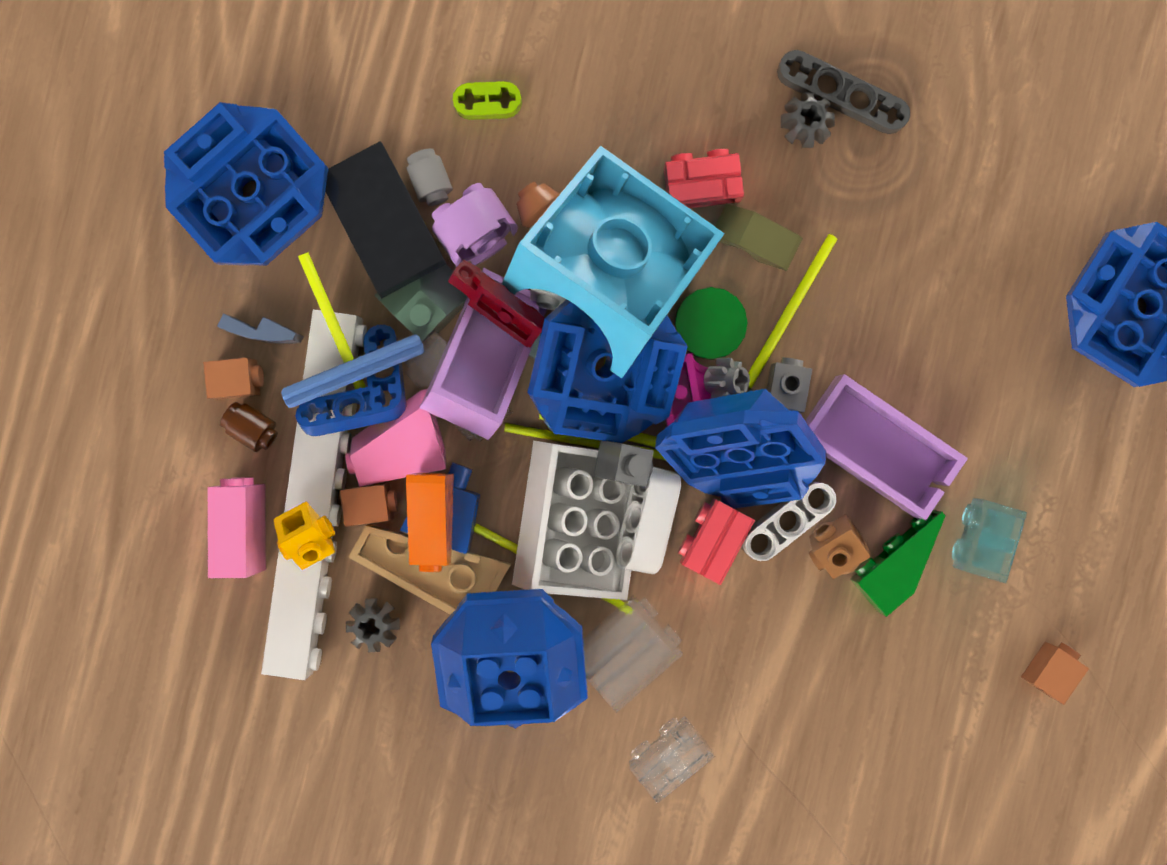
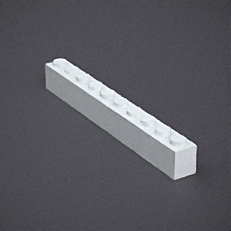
(315, 478)

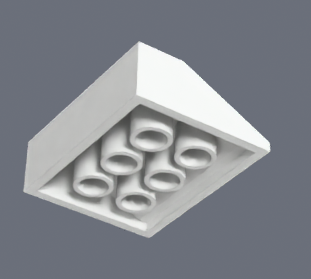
(571, 526)

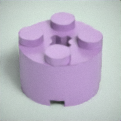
(473, 225)

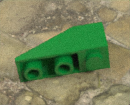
(897, 570)

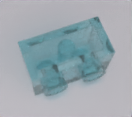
(988, 539)

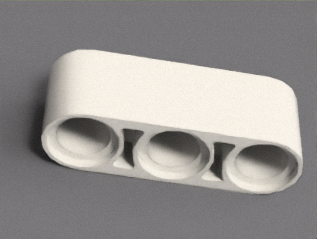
(805, 518)
(648, 522)

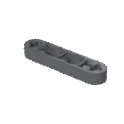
(846, 85)

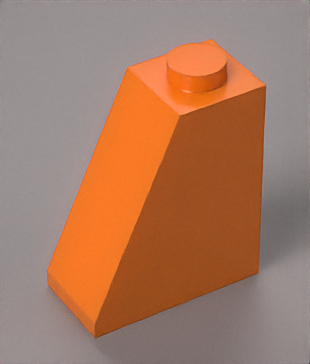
(429, 519)

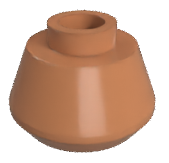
(534, 202)

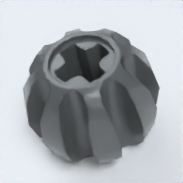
(819, 121)
(383, 622)

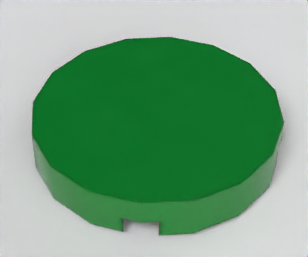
(711, 323)

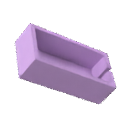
(478, 371)
(883, 447)

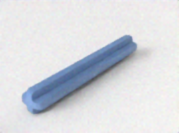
(352, 371)

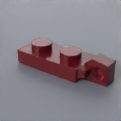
(498, 303)

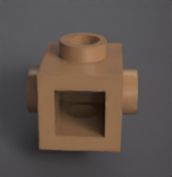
(838, 547)

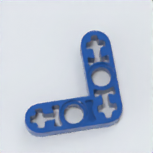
(369, 398)

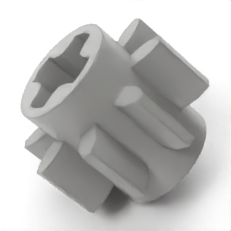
(726, 378)

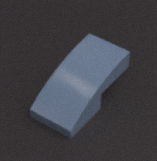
(267, 330)

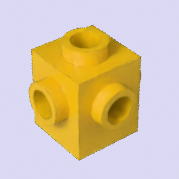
(307, 542)

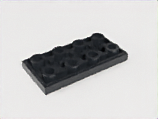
(382, 220)

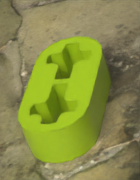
(487, 92)

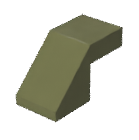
(758, 236)

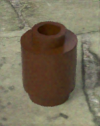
(249, 426)

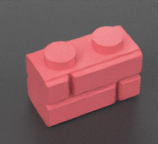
(705, 180)
(715, 540)

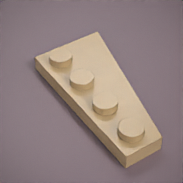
(388, 556)

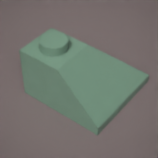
(426, 303)

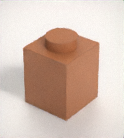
(233, 378)
(368, 504)
(1055, 671)

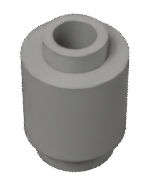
(428, 177)

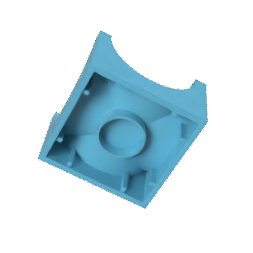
(614, 252)

